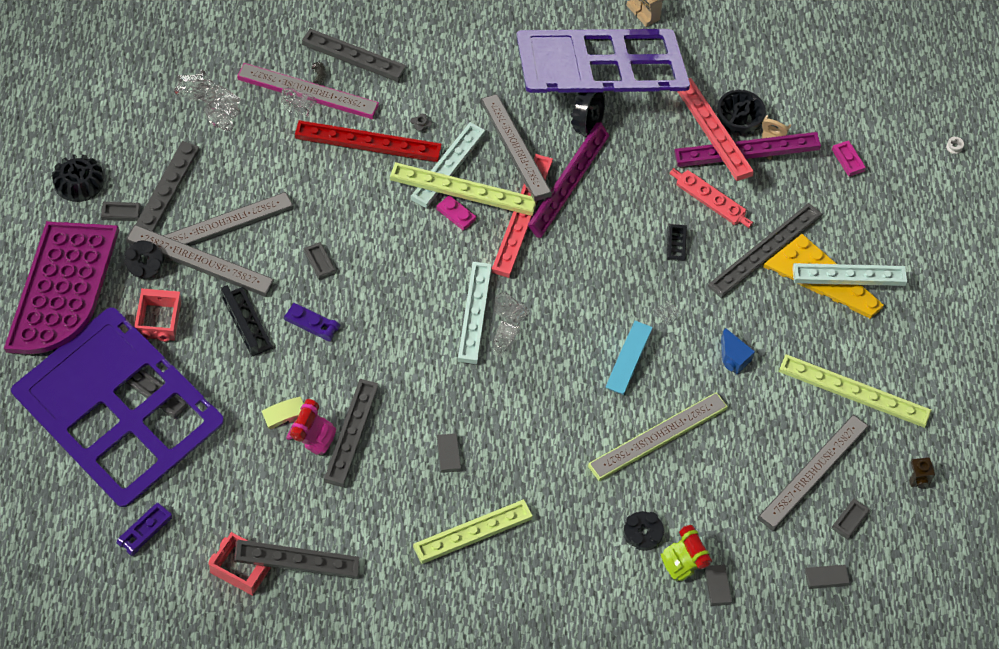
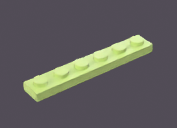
(472, 531)

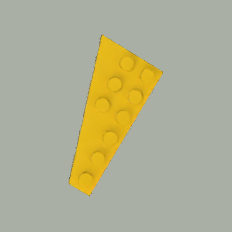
(805, 252)

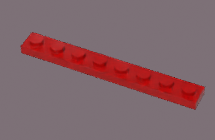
(368, 141)

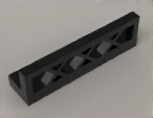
(242, 323)

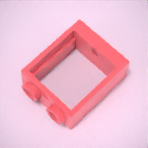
(158, 298)
(217, 560)

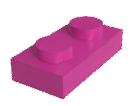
(848, 158)
(456, 212)

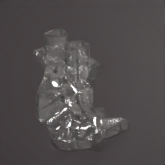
(220, 102)

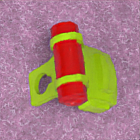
(686, 556)

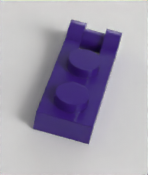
(311, 322)
(144, 528)

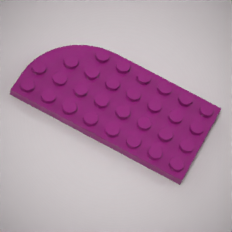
(61, 286)

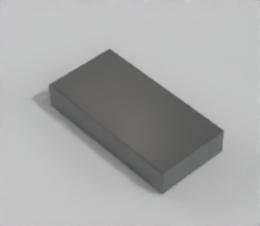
(120, 211)
(319, 261)
(448, 453)
(850, 519)
(826, 576)
(717, 585)

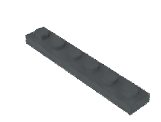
(353, 55)
(167, 186)
(351, 433)
(296, 559)

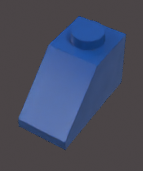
(735, 353)

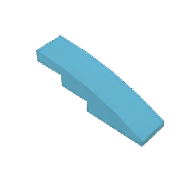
(629, 357)

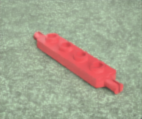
(711, 197)

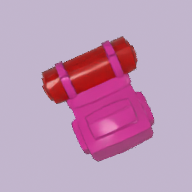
(312, 429)

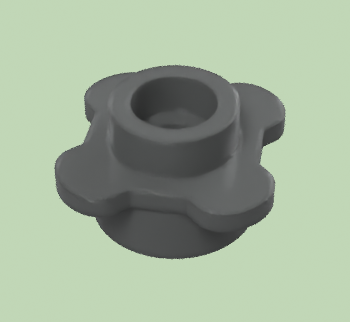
(417, 122)

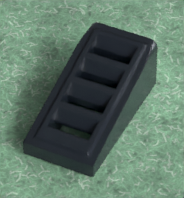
(679, 229)

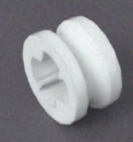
(955, 140)

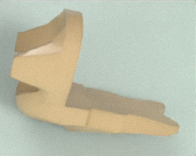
(771, 131)

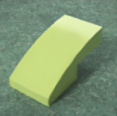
(283, 412)

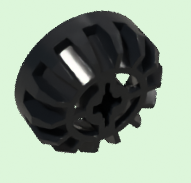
(742, 104)
(587, 111)
(78, 189)

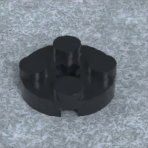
(154, 263)
(637, 539)

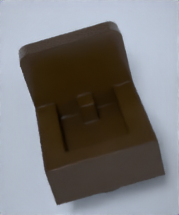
(922, 472)

